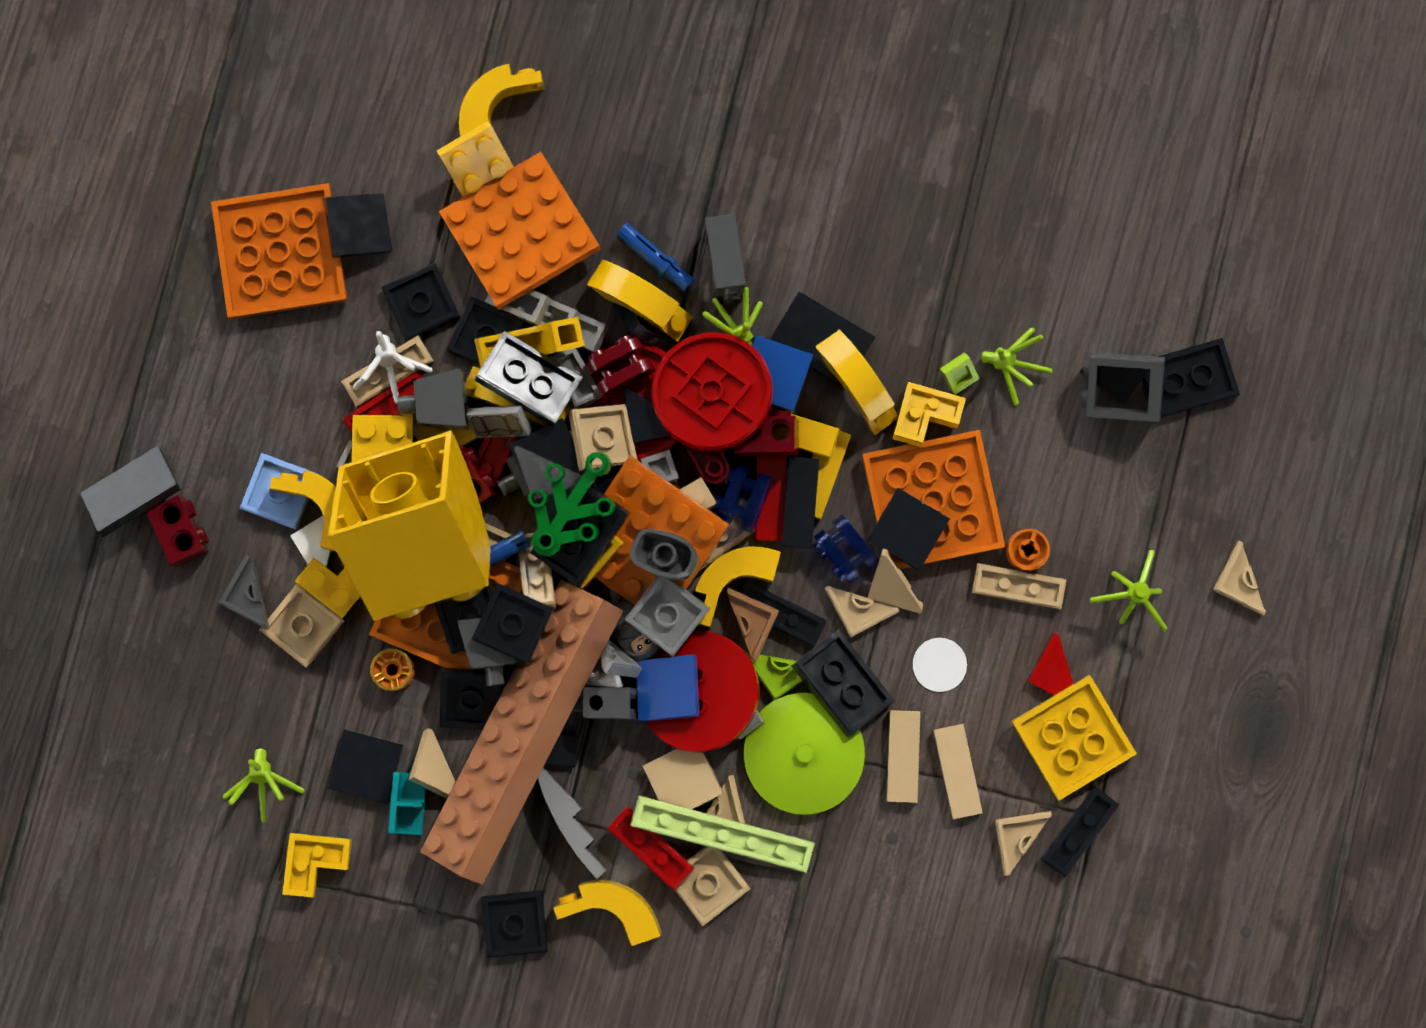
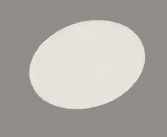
(939, 664)

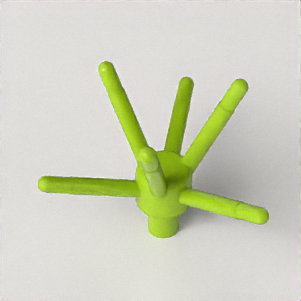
(742, 330)
(1006, 360)
(1136, 593)
(260, 773)

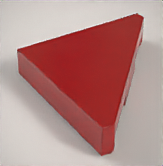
(1052, 668)

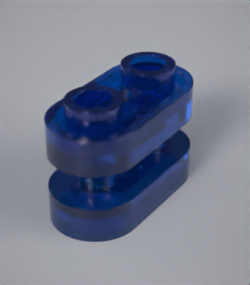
(737, 482)
(827, 547)

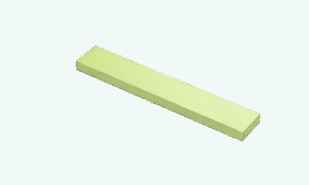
(722, 834)

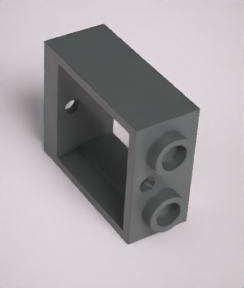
(725, 257)
(1090, 372)

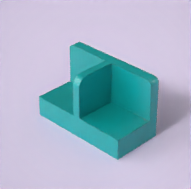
(406, 806)

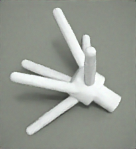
(387, 357)

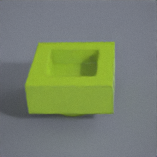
(959, 373)

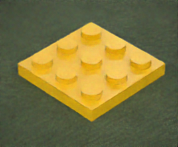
(1073, 737)

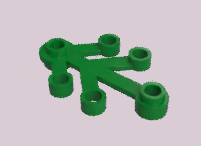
(568, 508)

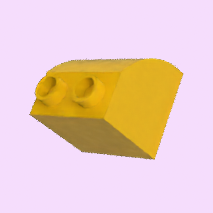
(410, 528)

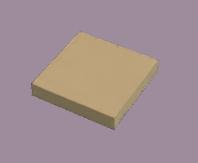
(604, 431)
(302, 625)
(683, 779)
(711, 884)

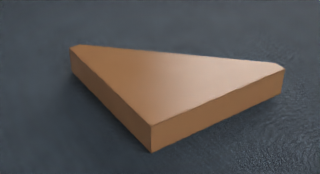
(753, 619)

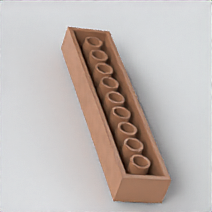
(520, 735)

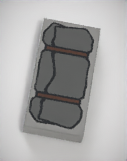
(499, 421)

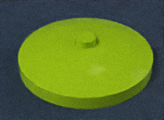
(802, 756)

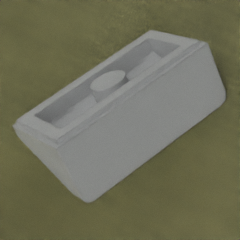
(586, 391)

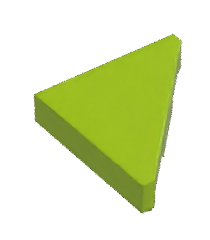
(776, 674)

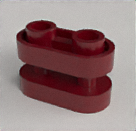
(604, 361)
(710, 466)

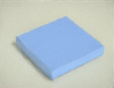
(273, 505)

